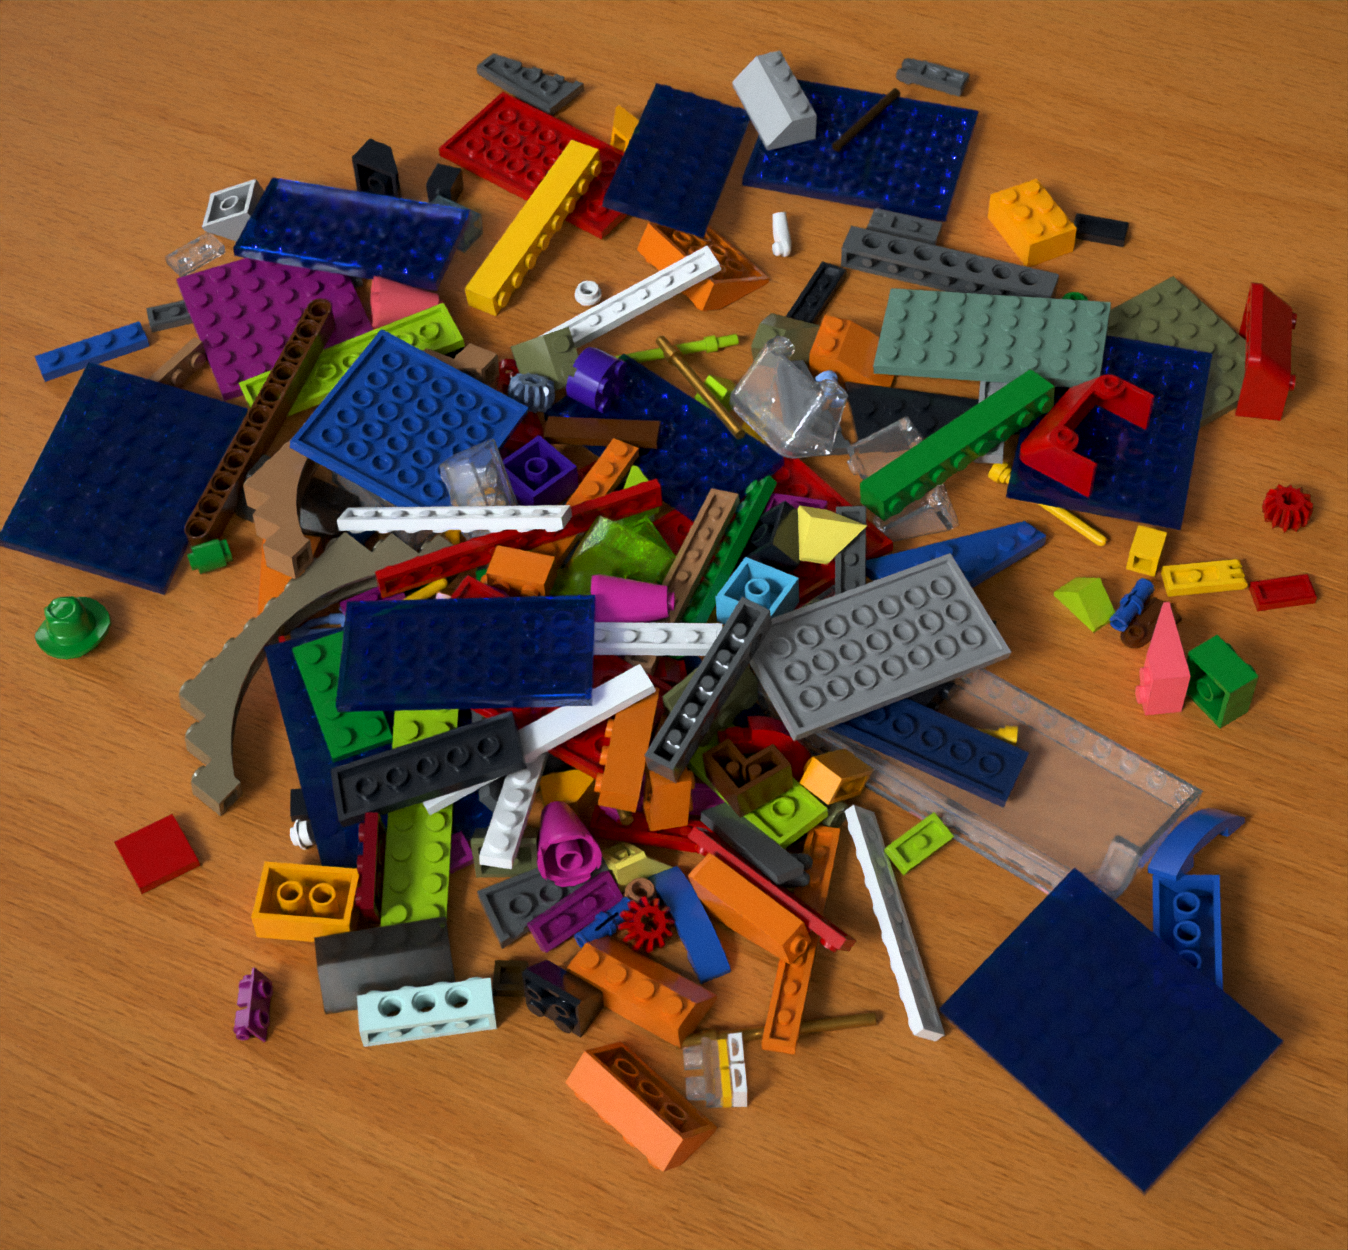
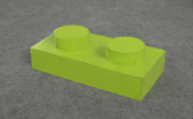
(918, 843)

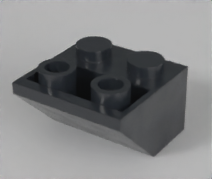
(561, 997)

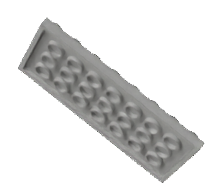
(875, 646)

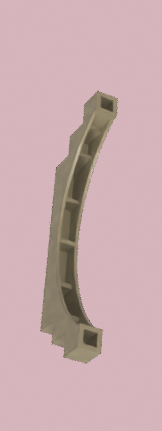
(219, 688)

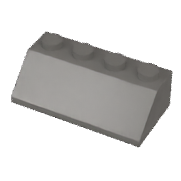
(775, 102)

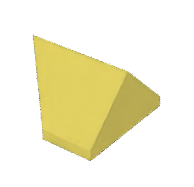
(824, 534)
(629, 862)

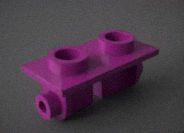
(255, 993)

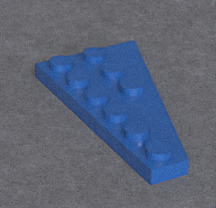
(976, 554)

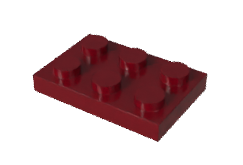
(371, 867)

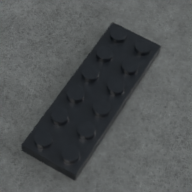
(428, 768)

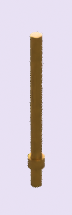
(675, 357)
(807, 1027)

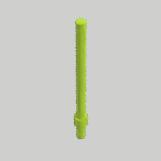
(709, 344)

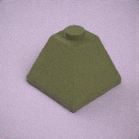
(798, 332)

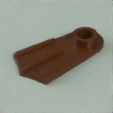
(1145, 624)

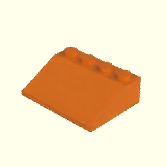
(737, 277)

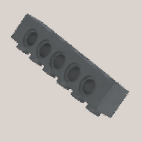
(708, 689)

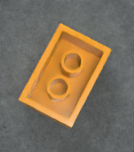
(1031, 223)
(305, 901)

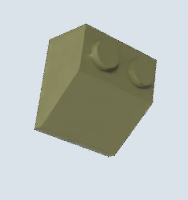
(548, 356)
(525, 859)

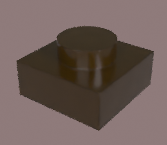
(508, 978)

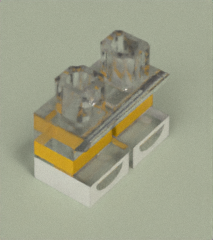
(723, 1072)

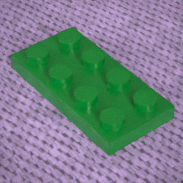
(343, 731)

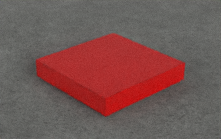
(157, 853)

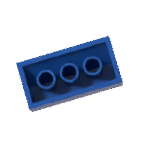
(1190, 920)

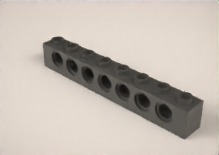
(942, 267)

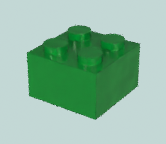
(1220, 681)

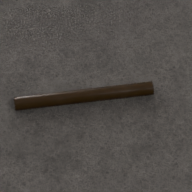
(863, 122)

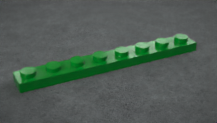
(729, 551)

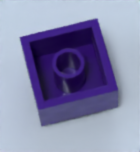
(540, 474)

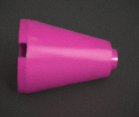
(630, 600)
(565, 846)

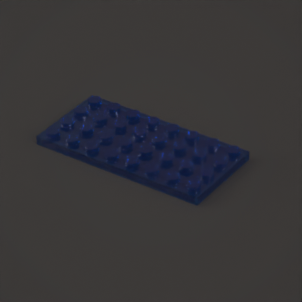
(678, 160)
(353, 233)
(693, 443)
(467, 653)

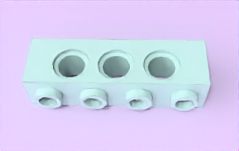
(413, 1024)

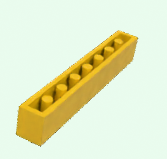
(533, 228)

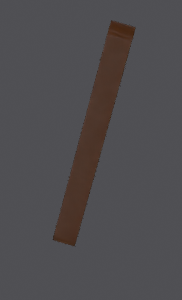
(261, 422)

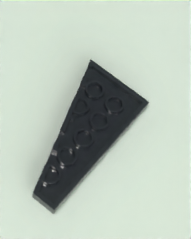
(880, 406)

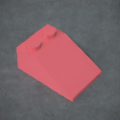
(1165, 670)

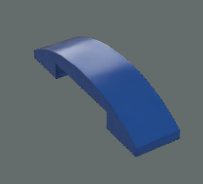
(1177, 851)
(691, 924)

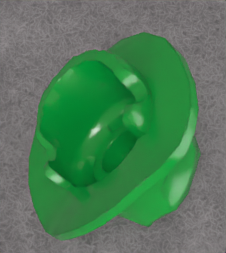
(72, 627)

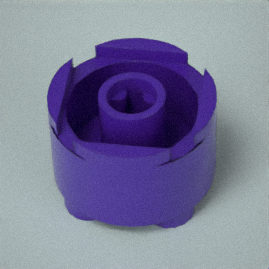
(597, 379)

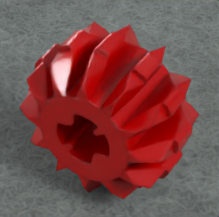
(1287, 507)
(636, 928)

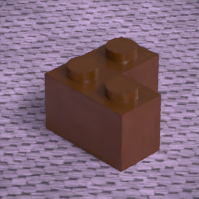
(748, 781)

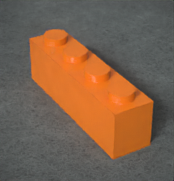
(625, 756)

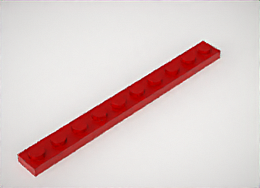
(481, 549)

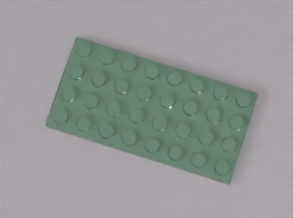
(991, 337)

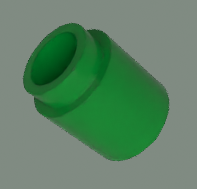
(209, 556)

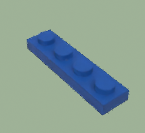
(93, 350)

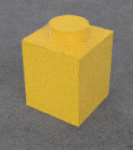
(1146, 550)

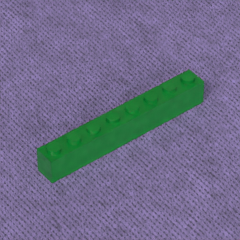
(957, 445)

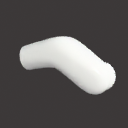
(781, 235)

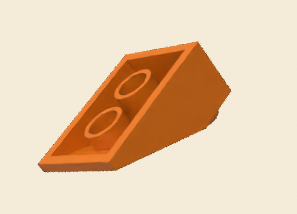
(846, 351)

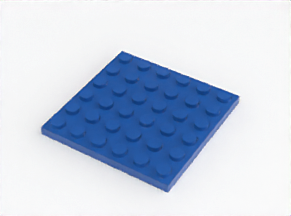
(400, 419)

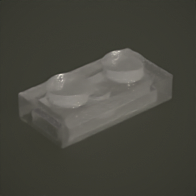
(195, 254)

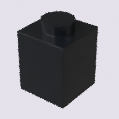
(445, 182)

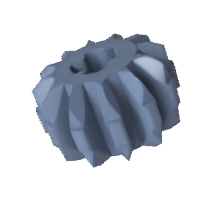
(532, 391)

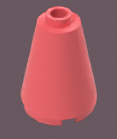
(396, 300)

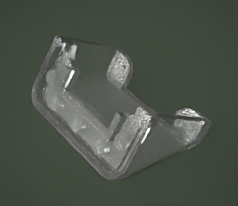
(786, 406)
(923, 516)

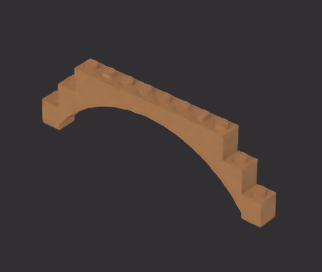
(281, 482)

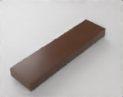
(601, 431)

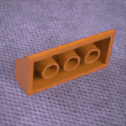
(642, 989)
(640, 1105)

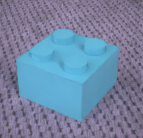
(760, 584)

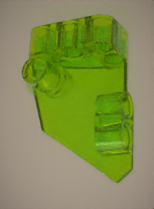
(611, 552)

